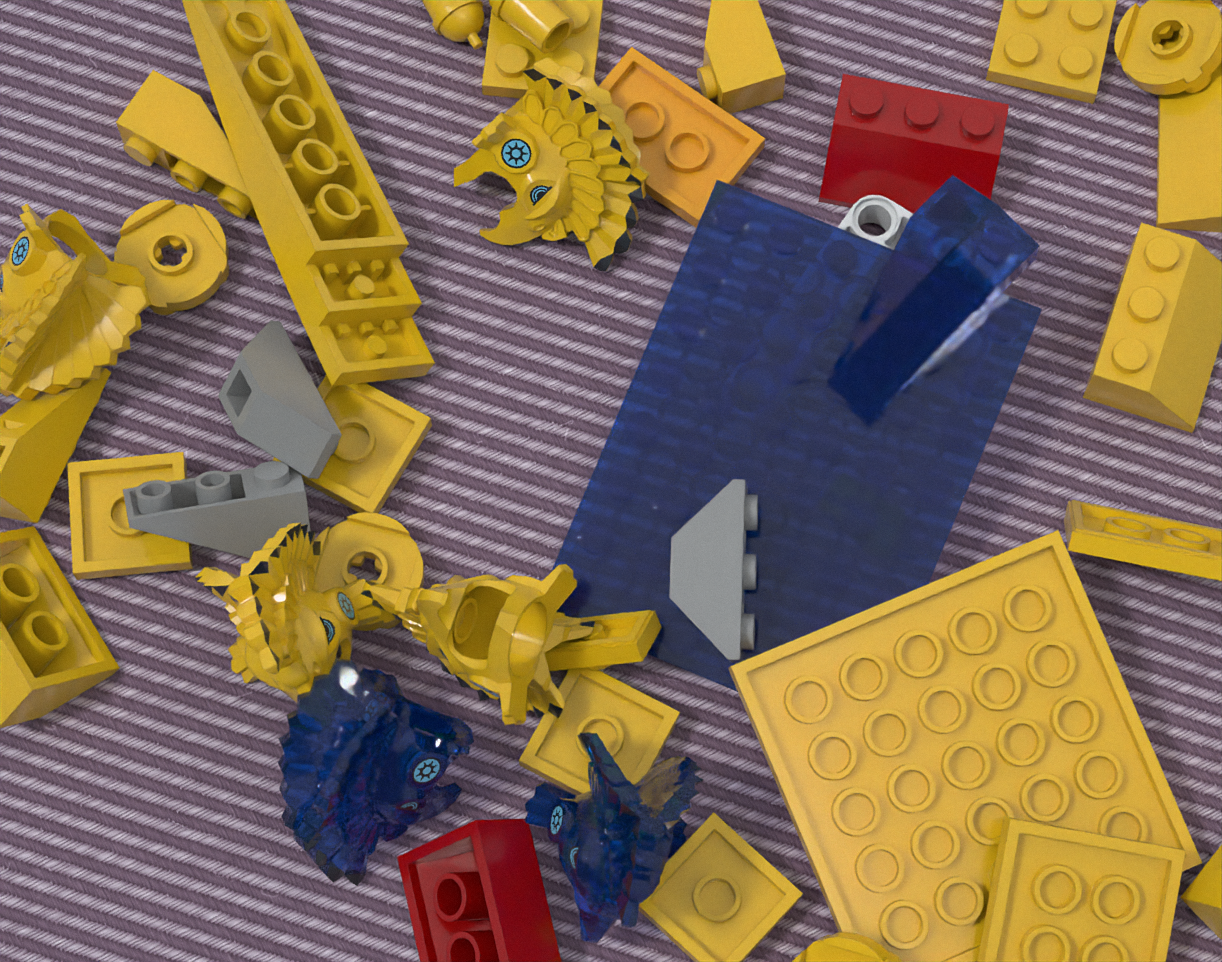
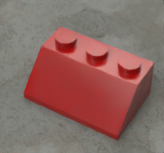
(909, 143)
(479, 896)

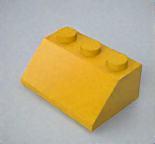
(1161, 331)
(45, 634)

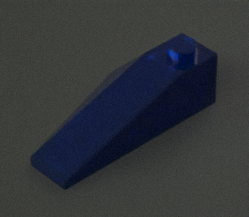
(937, 281)

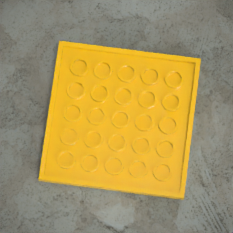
(933, 723)

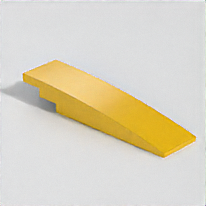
(311, 191)

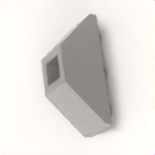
(278, 404)
(714, 571)

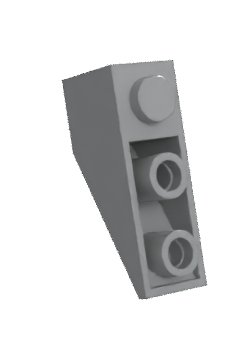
(221, 508)

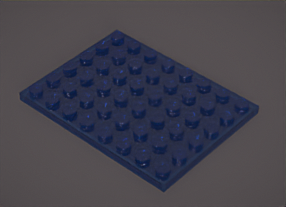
(744, 394)

